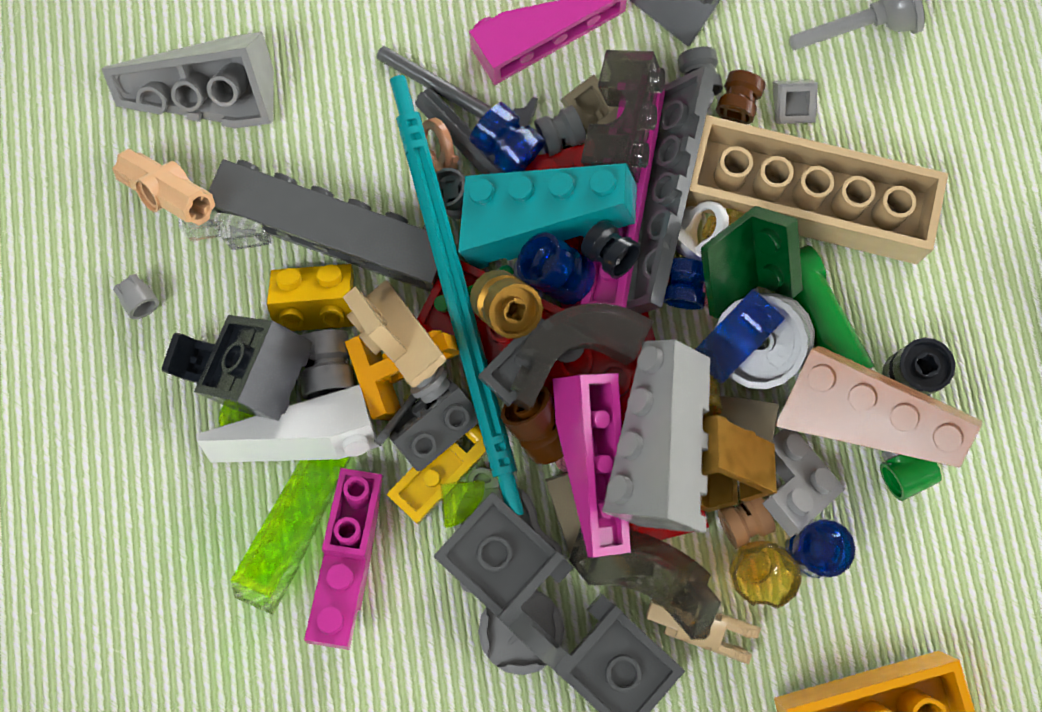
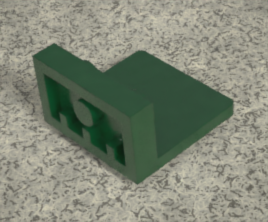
(752, 253)

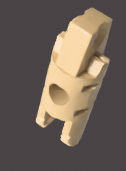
(713, 642)

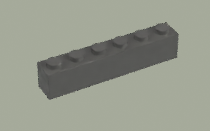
(326, 224)

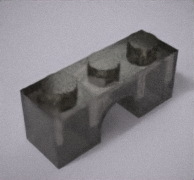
(631, 82)

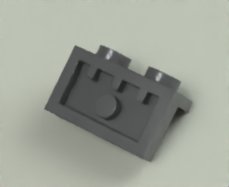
(434, 426)

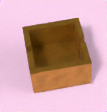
(734, 457)

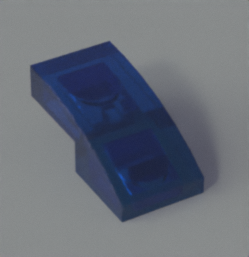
(739, 335)

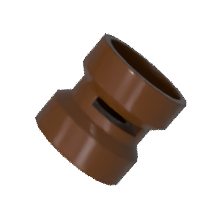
(741, 94)

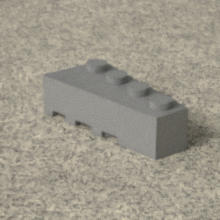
(662, 441)

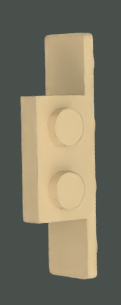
(390, 326)

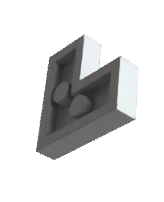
(807, 484)

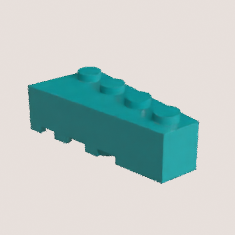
(512, 207)

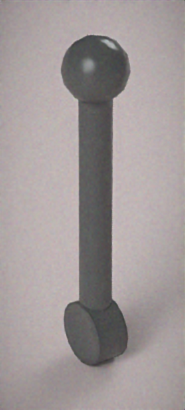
(395, 420)

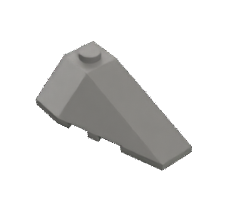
(212, 81)

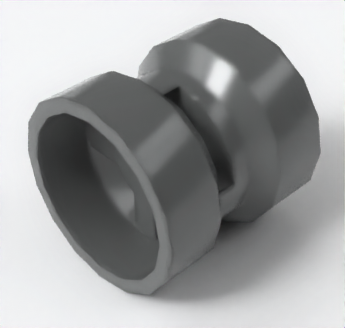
(697, 58)
(561, 130)

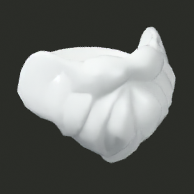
(687, 241)

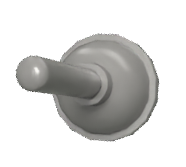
(896, 14)

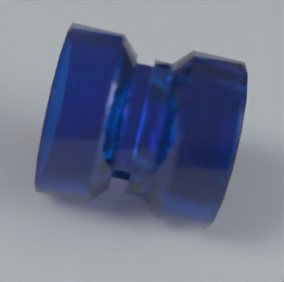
(686, 285)

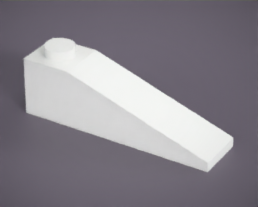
(310, 430)

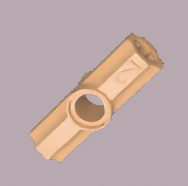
(164, 187)

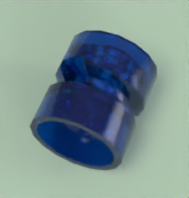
(502, 136)
(555, 268)
(822, 549)

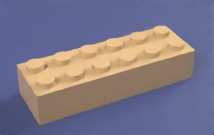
(830, 189)

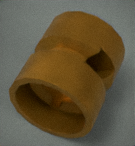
(506, 304)

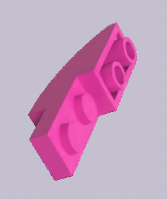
(345, 559)

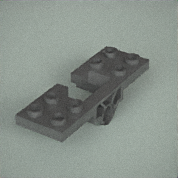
(506, 563)

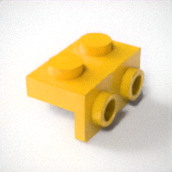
(310, 297)

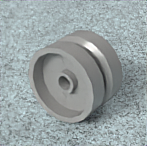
(787, 347)

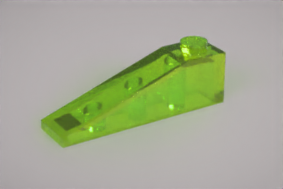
(286, 534)

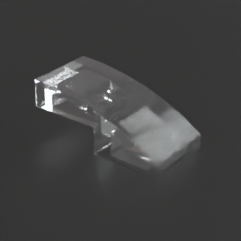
(233, 229)

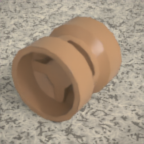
(746, 521)

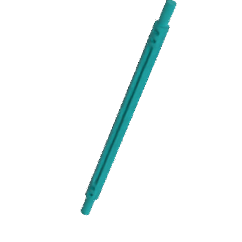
(455, 293)

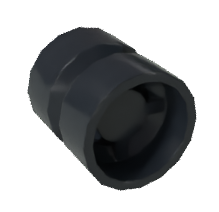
(922, 365)

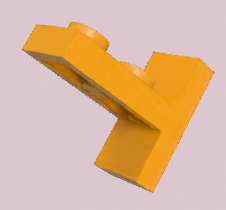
(378, 373)

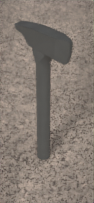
(446, 89)

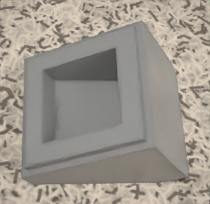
(795, 101)

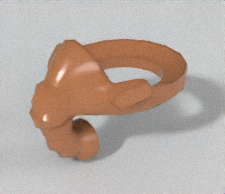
(447, 157)

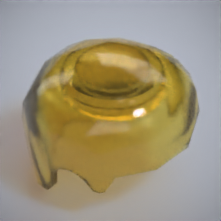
(765, 574)

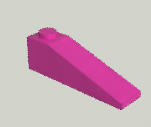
(533, 32)
(589, 436)

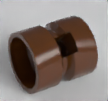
(535, 428)

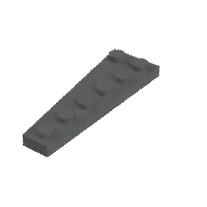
(669, 184)

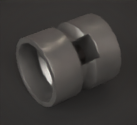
(327, 365)

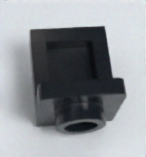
(186, 357)

